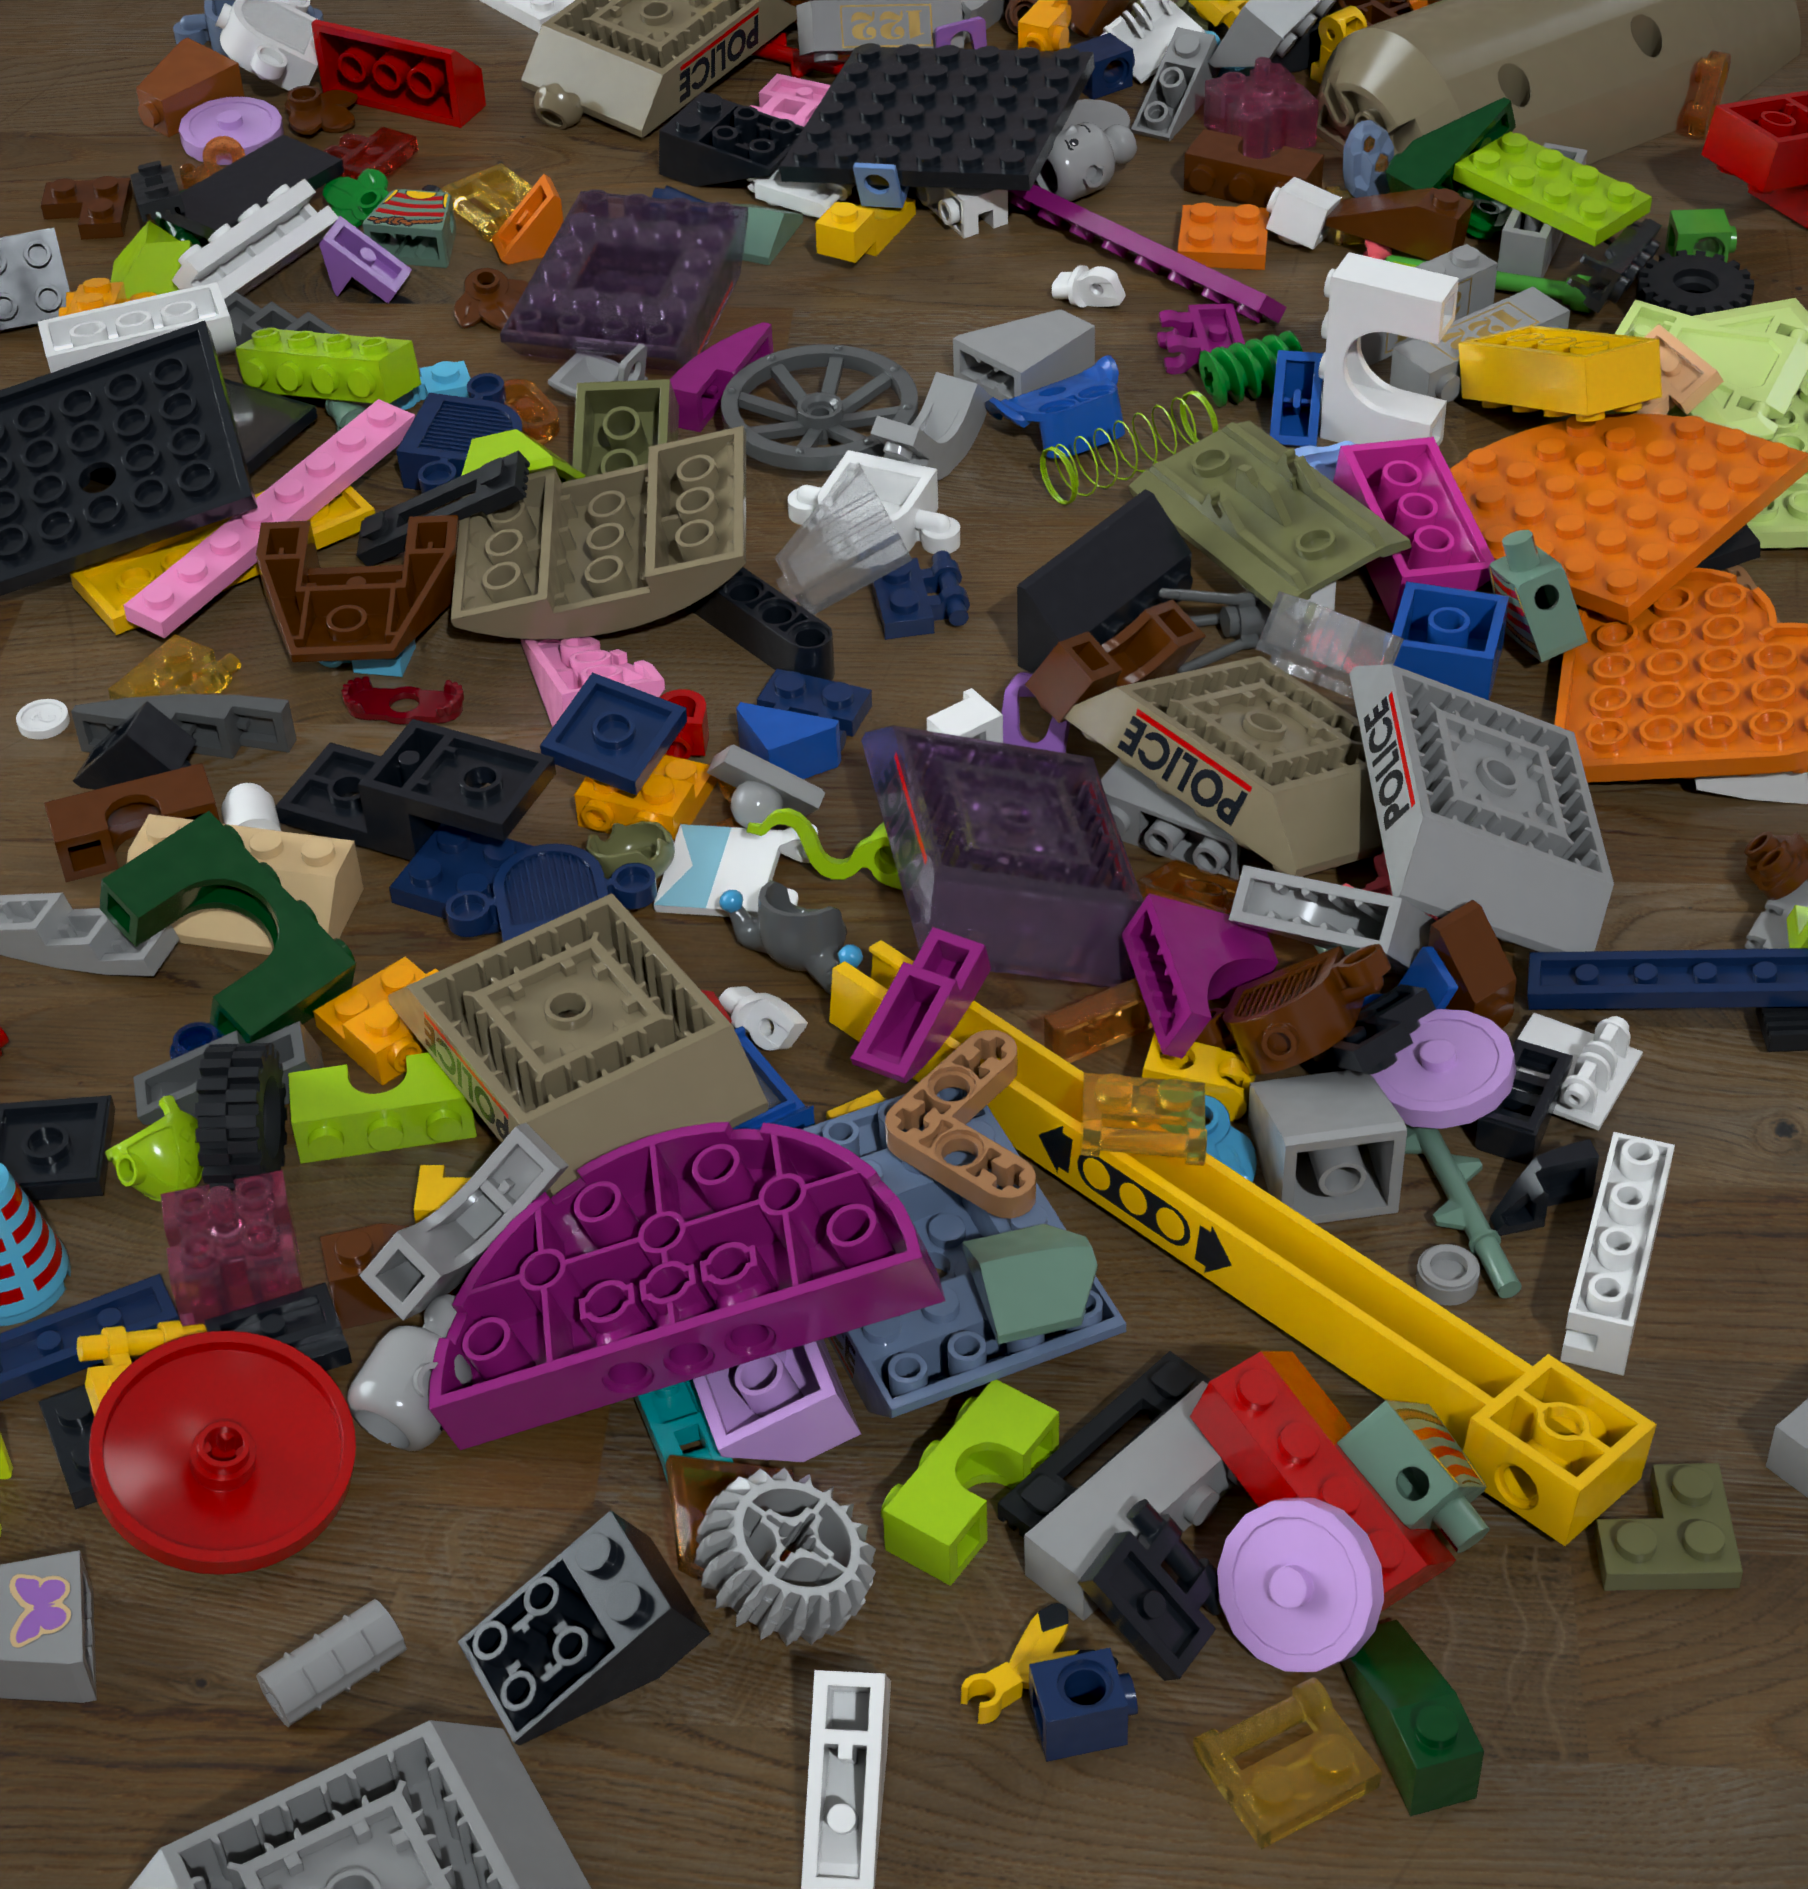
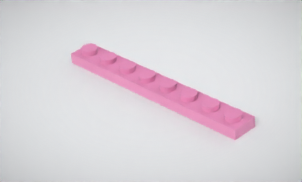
(294, 497)

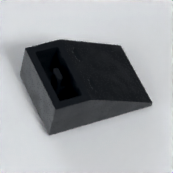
(723, 142)
(583, 1631)

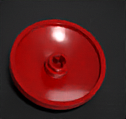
(222, 1452)

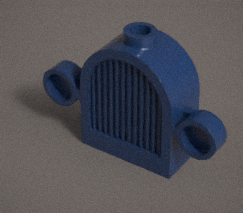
(443, 431)
(542, 886)

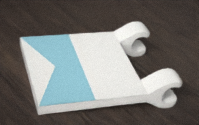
(721, 859)

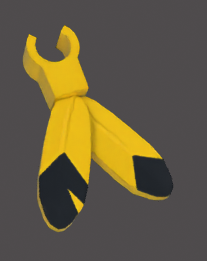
(1007, 1681)

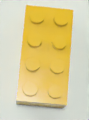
(1561, 371)

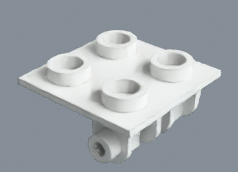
(1150, 33)
(1598, 1067)

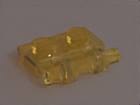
(175, 669)

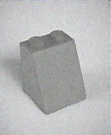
(1329, 1144)

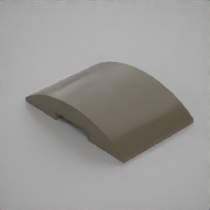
(606, 545)

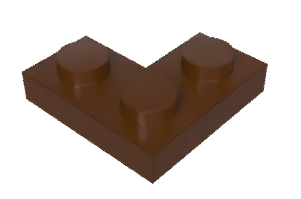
(98, 204)

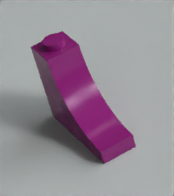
(1188, 958)

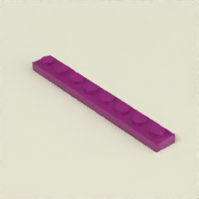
(1149, 254)

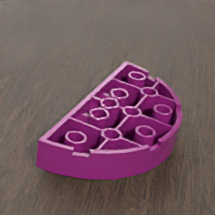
(673, 1269)

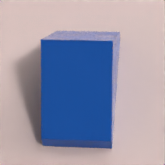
(1296, 398)
(790, 739)

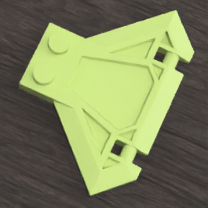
(1752, 347)

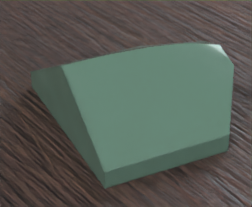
(768, 232)
(1032, 1279)

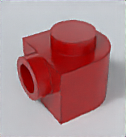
(695, 734)

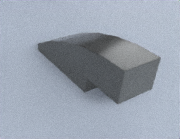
(179, 1076)

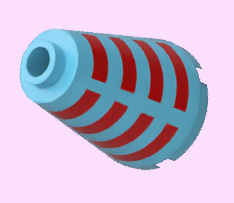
(30, 1257)

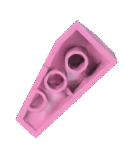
(566, 664)

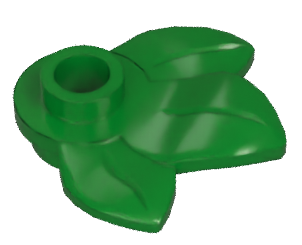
(356, 198)
(1487, 214)

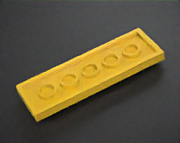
(118, 579)

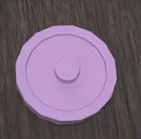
(241, 118)
(1451, 1072)
(1300, 1584)

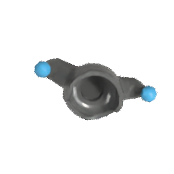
(792, 934)

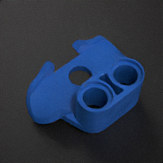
(1069, 409)

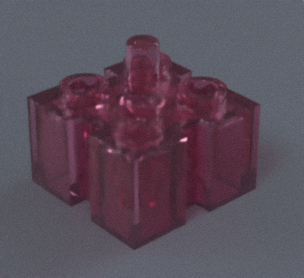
(1262, 108)
(230, 1246)

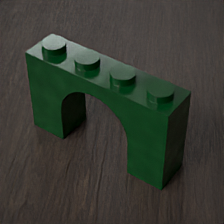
(211, 868)

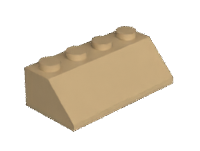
(310, 869)

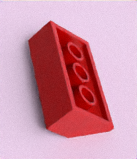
(399, 74)
(1282, 1443)

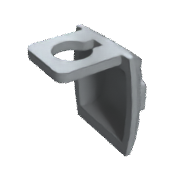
(596, 368)

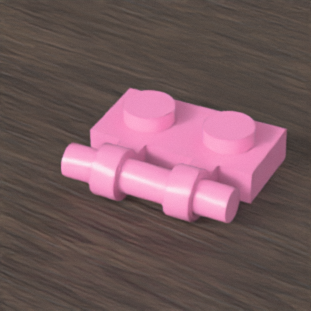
(791, 98)

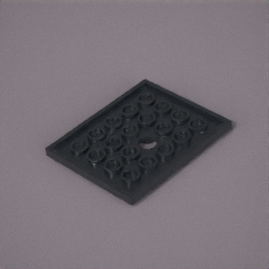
(145, 414)

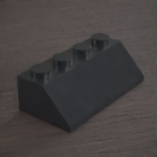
(1102, 580)

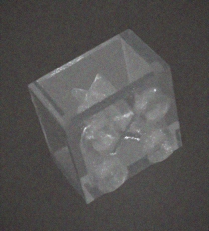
(1321, 641)

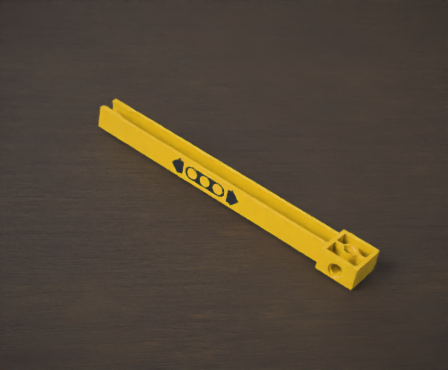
(1533, 1433)

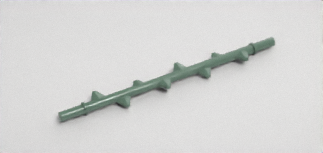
(1462, 1209)

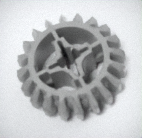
(819, 1580)

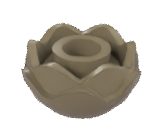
(557, 107)

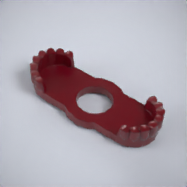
(375, 703)

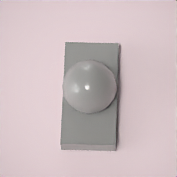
(762, 786)

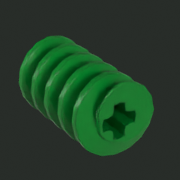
(1244, 367)

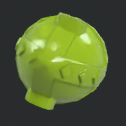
(161, 1155)

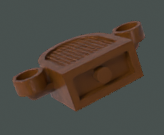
(1297, 1009)

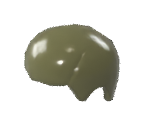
(635, 843)

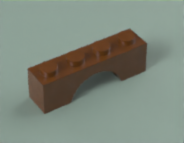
(1145, 650)

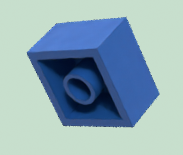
(1451, 635)

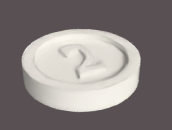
(42, 719)

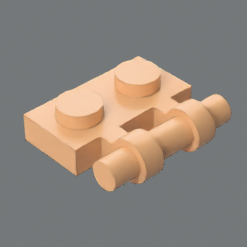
(1684, 376)

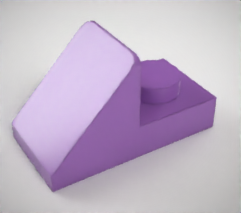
(355, 255)

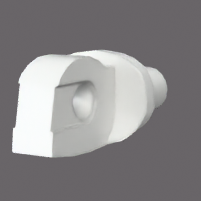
(1083, 289)
(757, 1015)

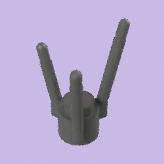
(1241, 619)

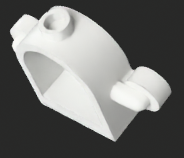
(270, 39)
(906, 493)

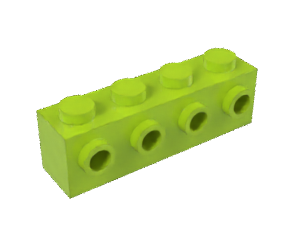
(328, 365)

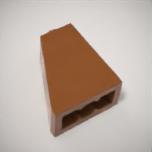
(184, 81)

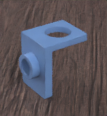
(879, 195)

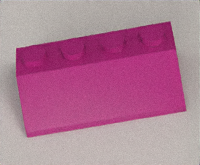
(1419, 497)

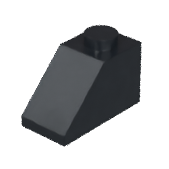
(136, 749)

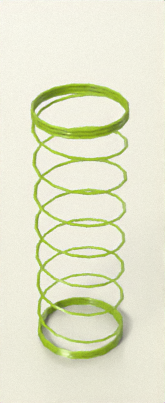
(1074, 477)

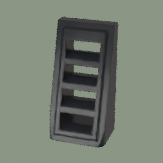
(1515, 1134)

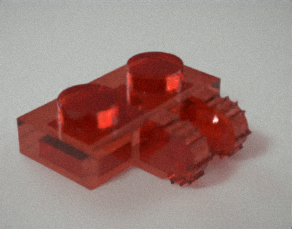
(381, 151)

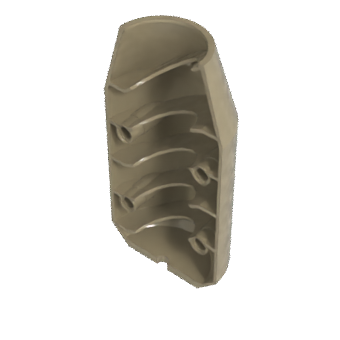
(1573, 68)

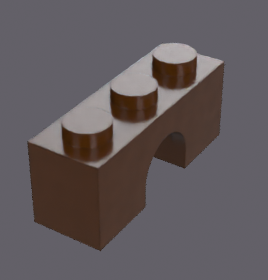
(1220, 170)
(96, 822)

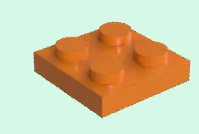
(1224, 235)

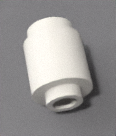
(250, 807)

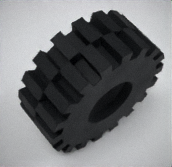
(1694, 283)
(240, 1112)

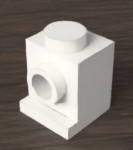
(969, 718)

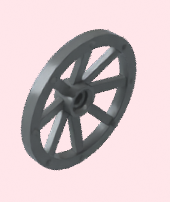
(819, 415)

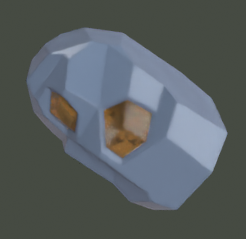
(1366, 159)

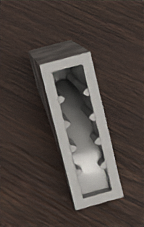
(1330, 915)

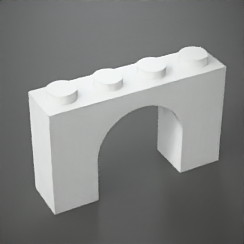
(1370, 298)

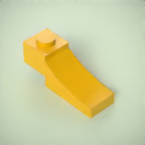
(854, 230)

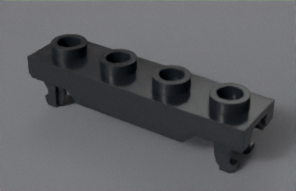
(1624, 261)

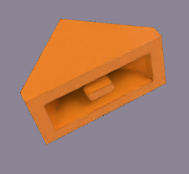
(531, 225)

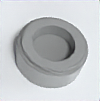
(1447, 1274)

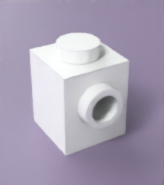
(1300, 212)

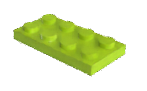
(1552, 188)

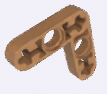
(947, 1129)

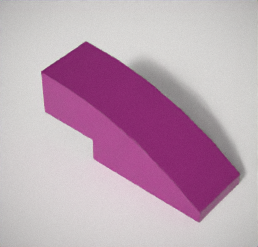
(705, 377)
(923, 1006)

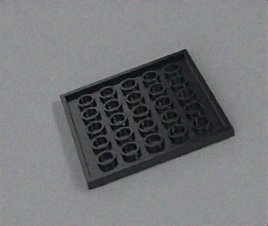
(941, 116)

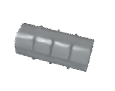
(331, 1662)

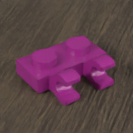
(1195, 331)

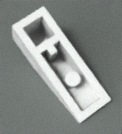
(845, 1779)

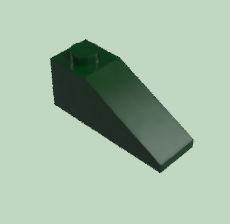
(1432, 157)
(1415, 1721)

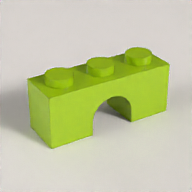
(339, 1121)
(994, 1440)

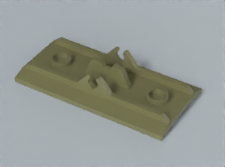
(1266, 513)

